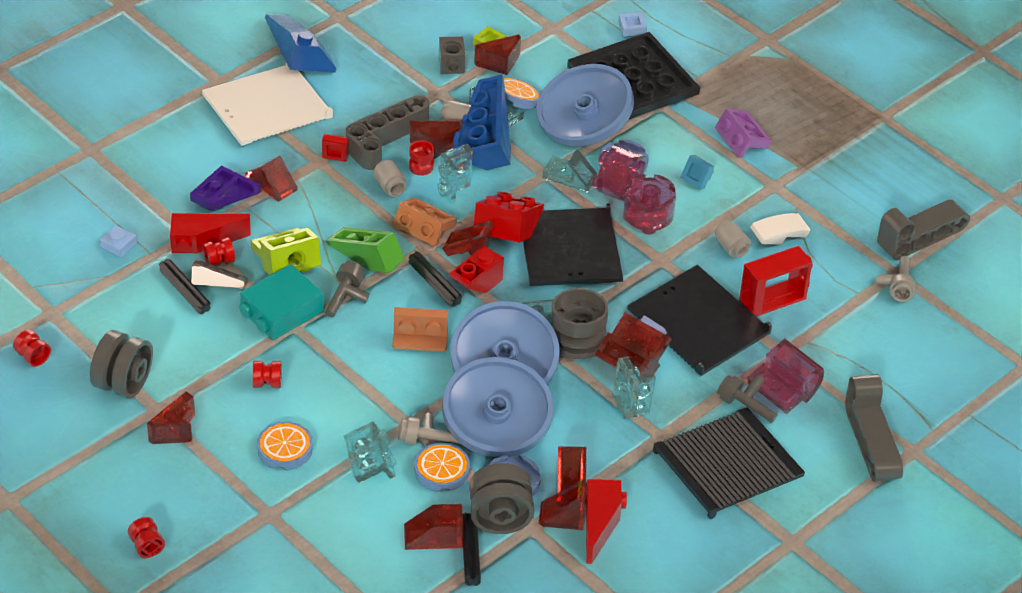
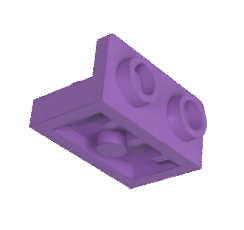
(741, 131)

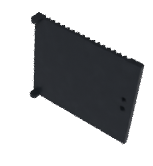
(573, 248)
(701, 319)
(728, 460)

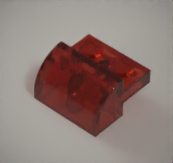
(634, 340)

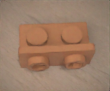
(423, 220)
(420, 329)

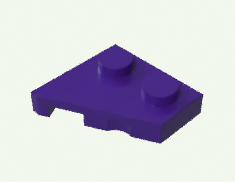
(223, 188)

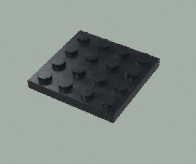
(650, 69)

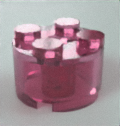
(616, 170)
(649, 203)

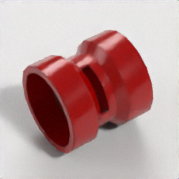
(421, 157)
(219, 252)
(32, 348)
(267, 374)
(146, 538)

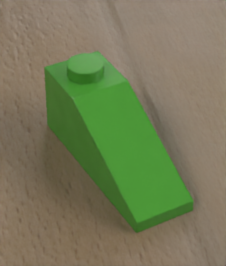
(369, 248)

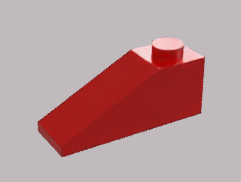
(191, 230)
(603, 513)

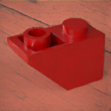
(480, 270)

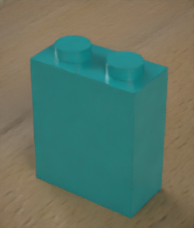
(281, 302)

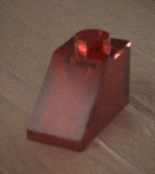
(435, 528)

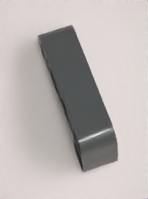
(384, 127)
(905, 235)
(871, 428)

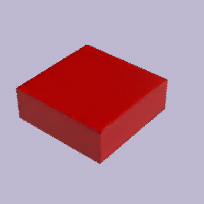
(335, 147)

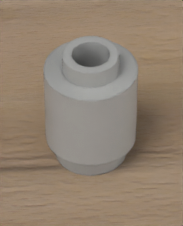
(454, 111)
(390, 178)
(732, 239)

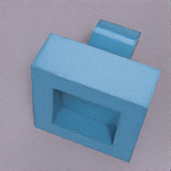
(697, 172)

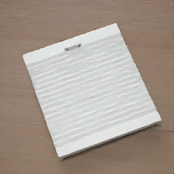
(266, 104)

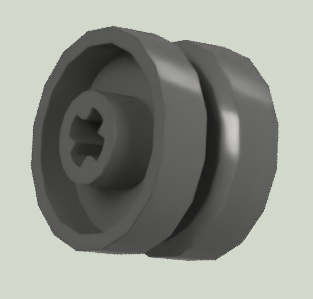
(121, 363)
(501, 498)

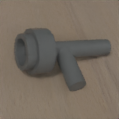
(350, 277)
(731, 389)

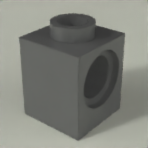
(452, 55)

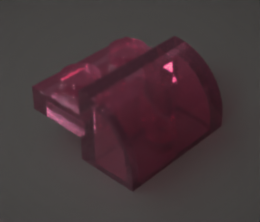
(788, 376)

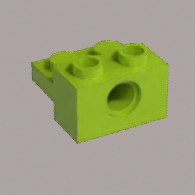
(277, 248)

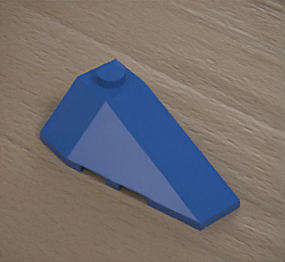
(299, 45)
(486, 125)

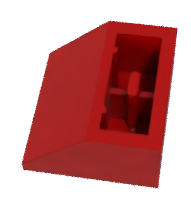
(512, 217)

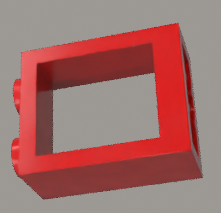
(756, 273)

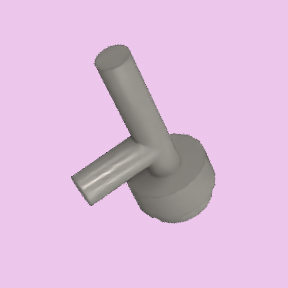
(901, 285)
(410, 431)

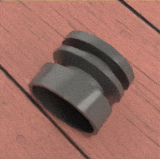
(579, 322)

